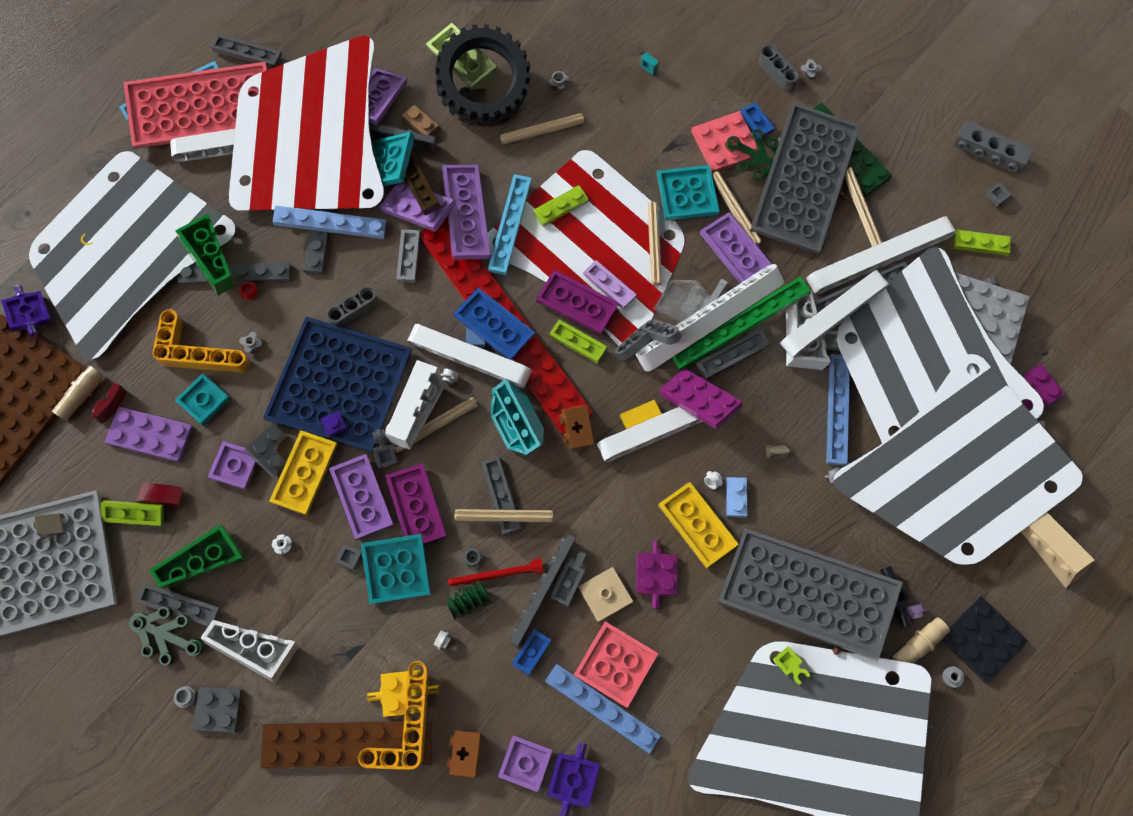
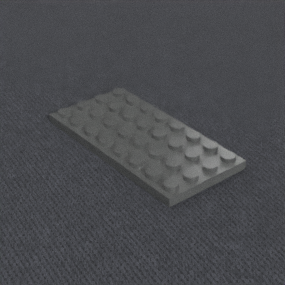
(805, 178)
(811, 593)

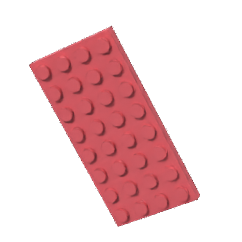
(186, 103)

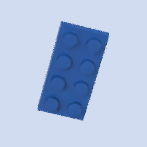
(494, 324)

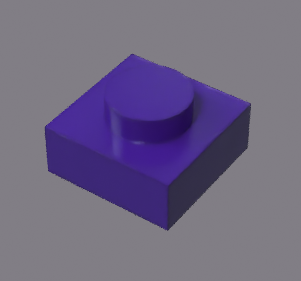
(333, 424)

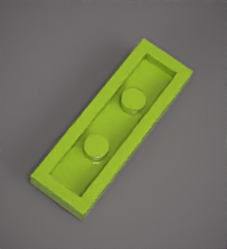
(560, 206)
(982, 242)
(578, 341)
(132, 513)

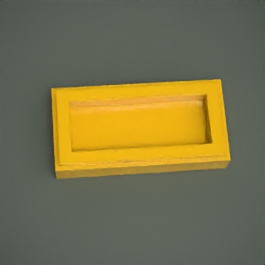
(640, 414)

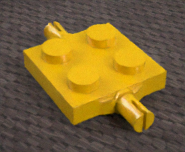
(393, 693)

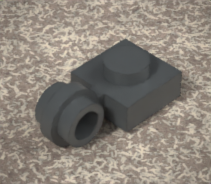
(384, 454)

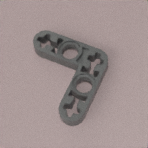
(650, 330)

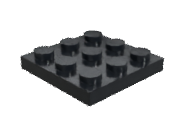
(983, 639)

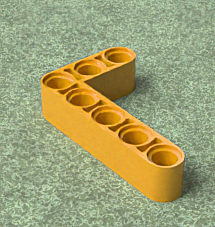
(190, 361)
(409, 726)

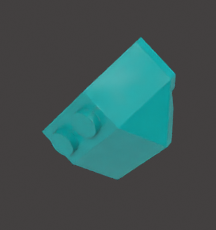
(516, 418)

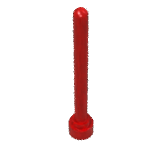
(534, 567)

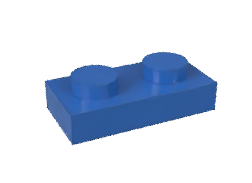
(757, 120)
(531, 652)

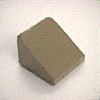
(777, 451)
(48, 525)

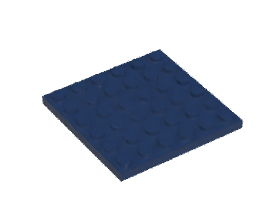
(338, 372)

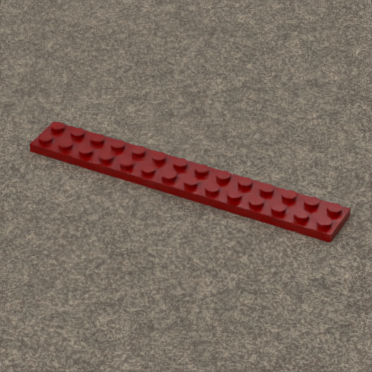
(547, 380)

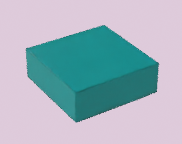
(649, 64)

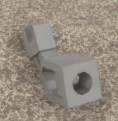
(716, 294)

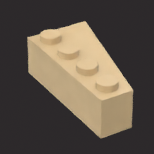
(1058, 549)

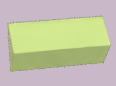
(472, 66)

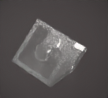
(681, 299)

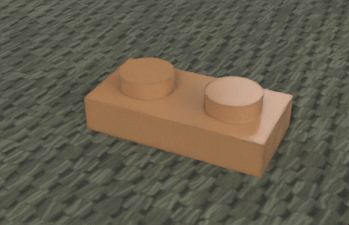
(420, 121)

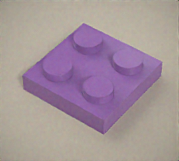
(232, 466)
(525, 763)

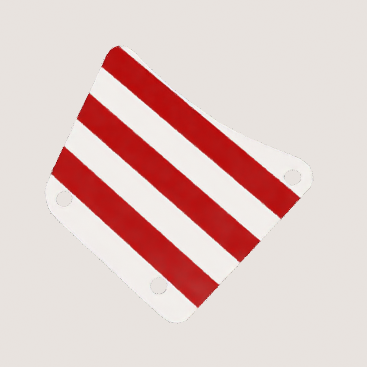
(307, 133)
(605, 229)

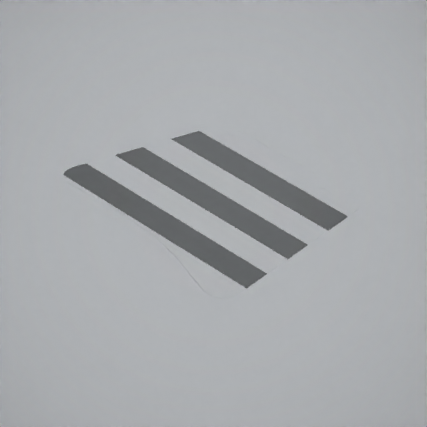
(131, 250)
(913, 341)
(963, 468)
(823, 745)

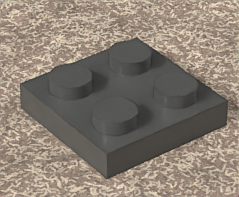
(217, 709)

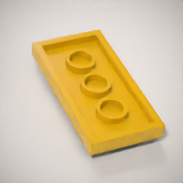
(303, 473)
(698, 525)

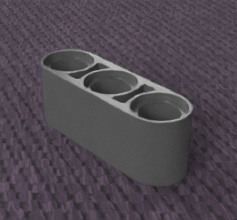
(778, 68)
(357, 299)

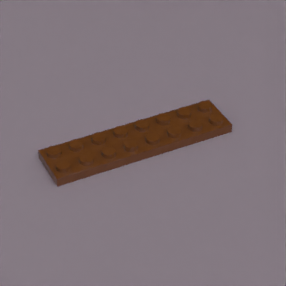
(335, 743)

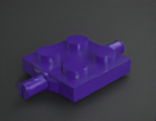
(25, 311)
(573, 780)

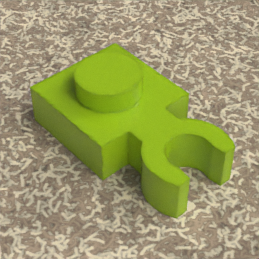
(789, 663)

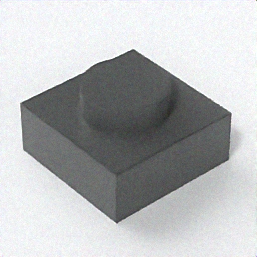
(998, 194)
(348, 557)

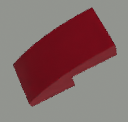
(106, 408)
(160, 494)

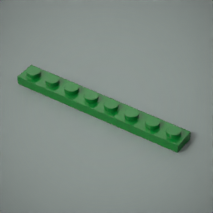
(743, 322)

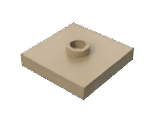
(605, 594)

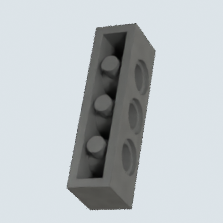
(992, 147)

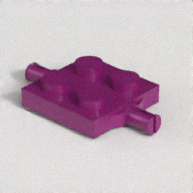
(656, 574)

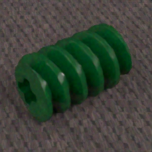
(467, 600)

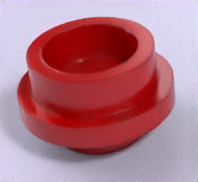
(248, 291)

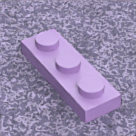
(609, 284)

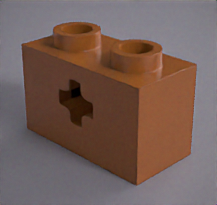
(584, 433)
(468, 766)

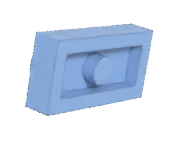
(736, 497)

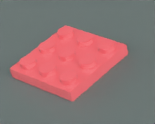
(713, 136)
(615, 664)

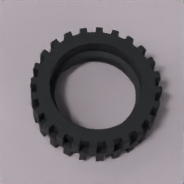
(482, 39)

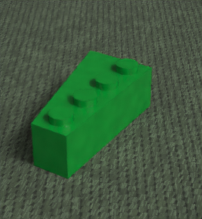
(204, 249)
(201, 557)

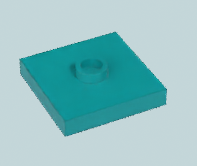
(202, 399)

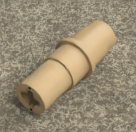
(78, 393)
(922, 642)

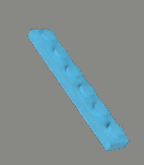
(509, 225)

